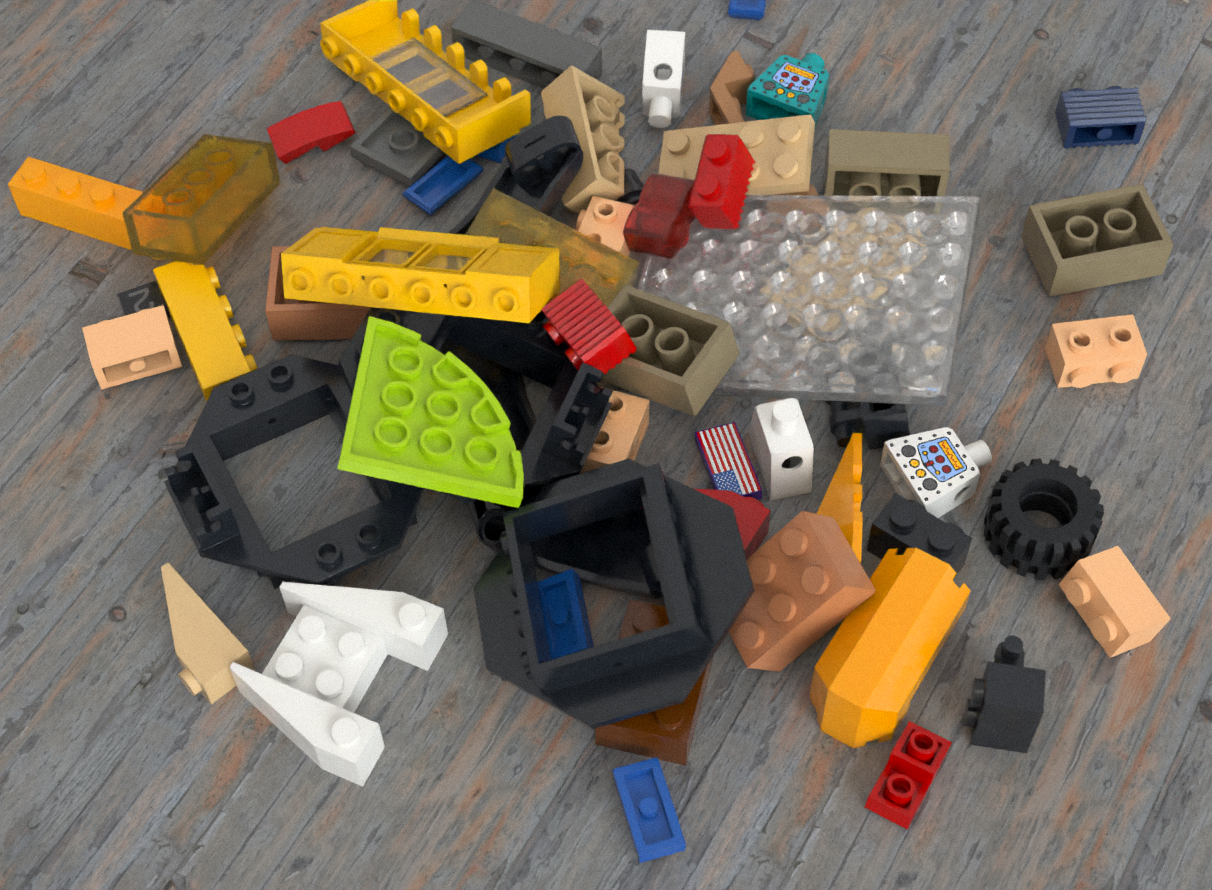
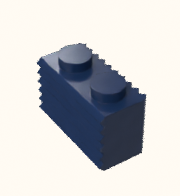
(1100, 117)

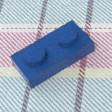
(565, 614)
(648, 810)

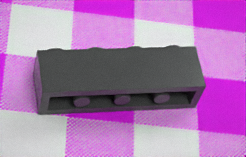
(522, 46)

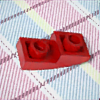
(317, 126)
(908, 775)

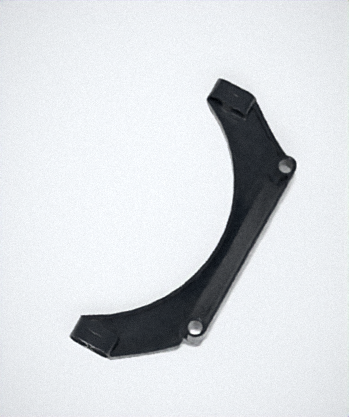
(604, 553)

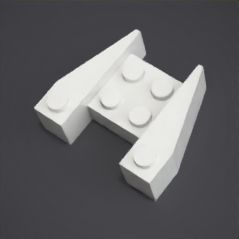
(330, 663)

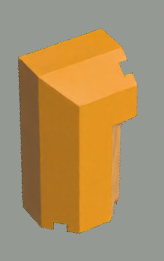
(886, 648)

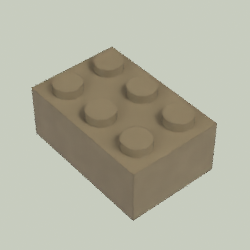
(886, 163)
(1096, 240)
(677, 352)

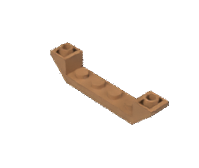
(730, 92)

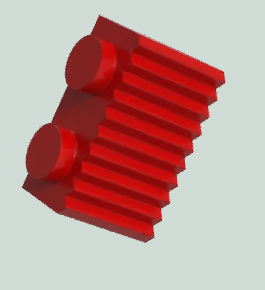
(721, 181)
(587, 329)

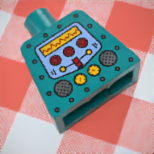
(789, 89)

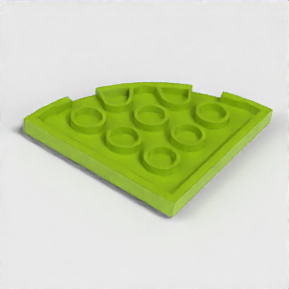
(428, 421)

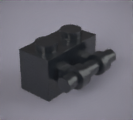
(880, 422)
(1006, 701)

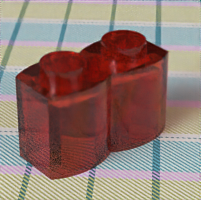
(661, 217)

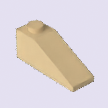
(201, 640)

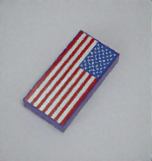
(727, 460)

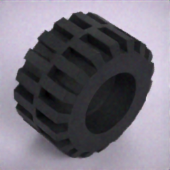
(1047, 490)

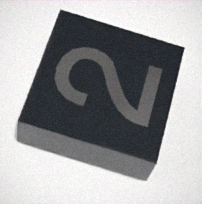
(142, 297)

